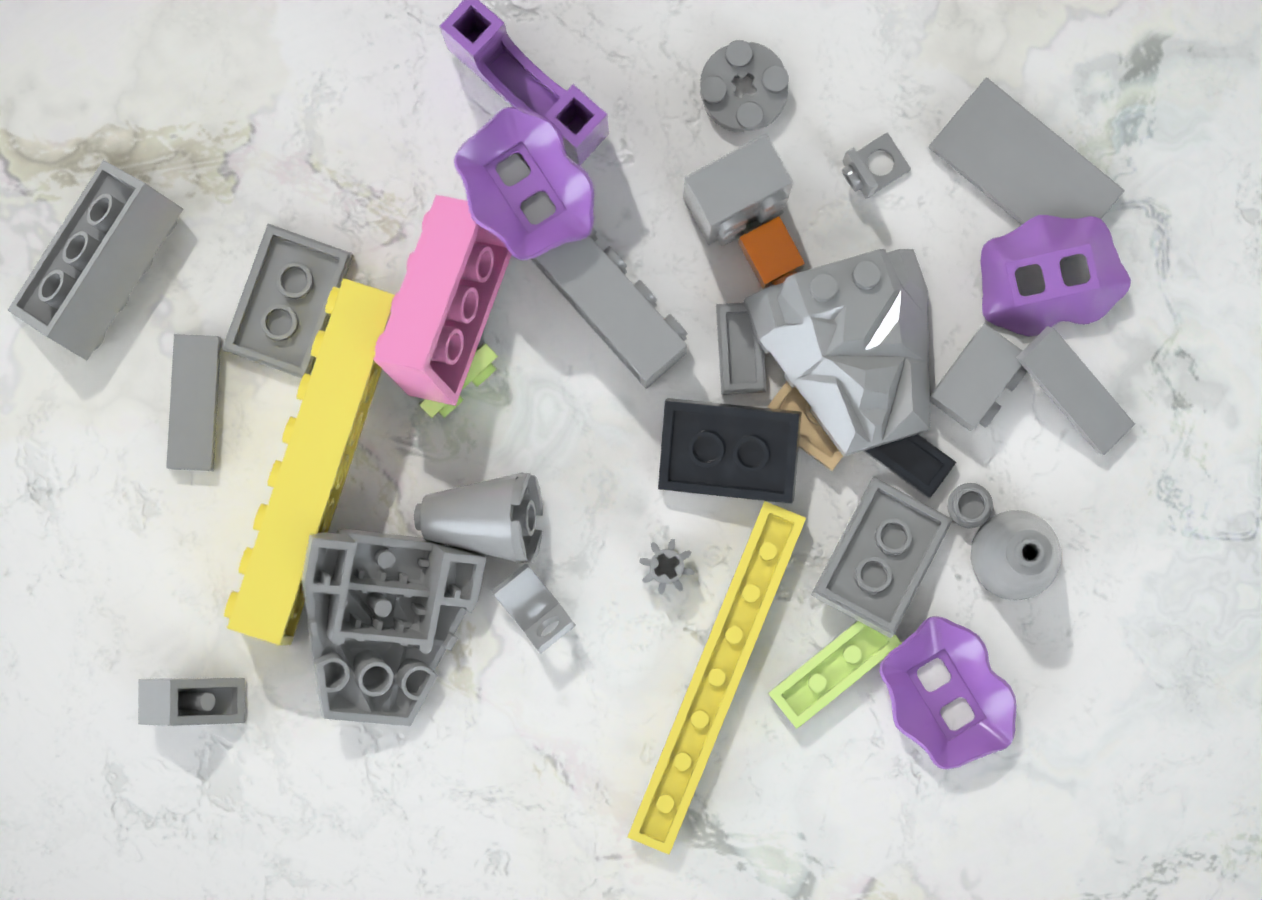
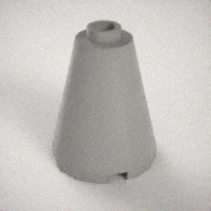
(486, 517)
(999, 559)

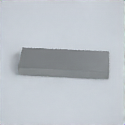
(1075, 390)
(193, 402)

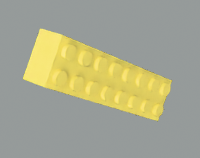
(314, 463)

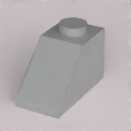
(191, 701)

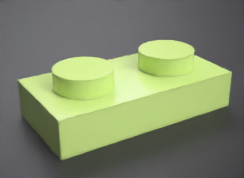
(479, 371)

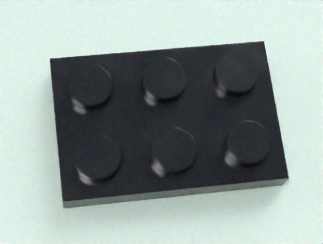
(729, 450)

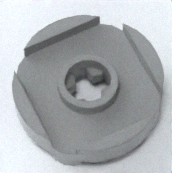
(769, 81)

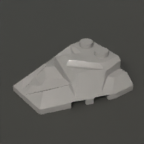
(853, 345)
(383, 619)

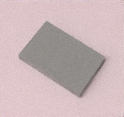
(286, 301)
(882, 557)

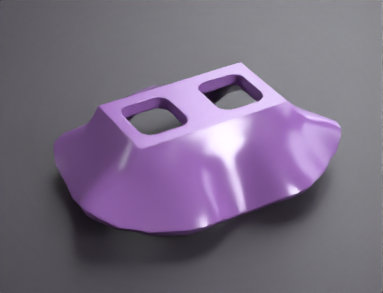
(499, 206)
(1045, 242)
(918, 710)

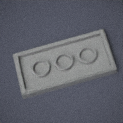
(1021, 160)

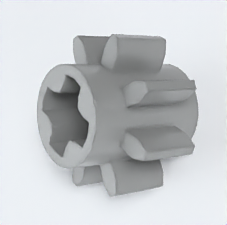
(669, 554)

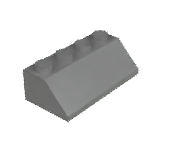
(95, 260)

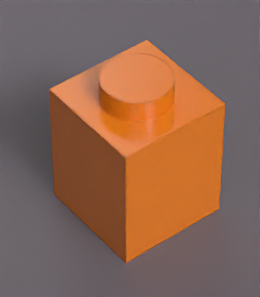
(771, 253)

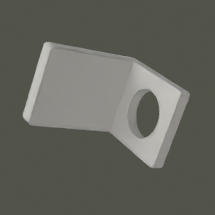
(857, 171)
(533, 607)

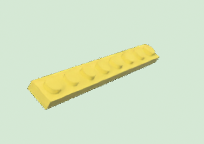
(716, 677)

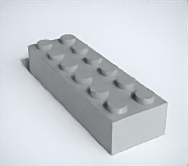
(602, 293)

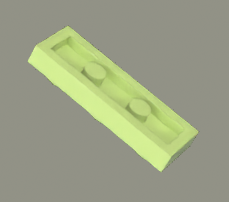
(831, 672)

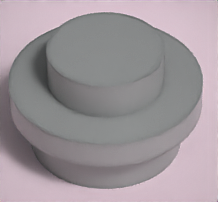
(970, 505)

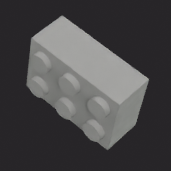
(737, 191)

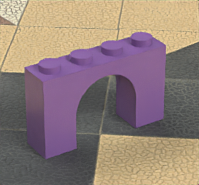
(485, 48)

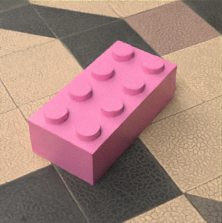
(442, 303)

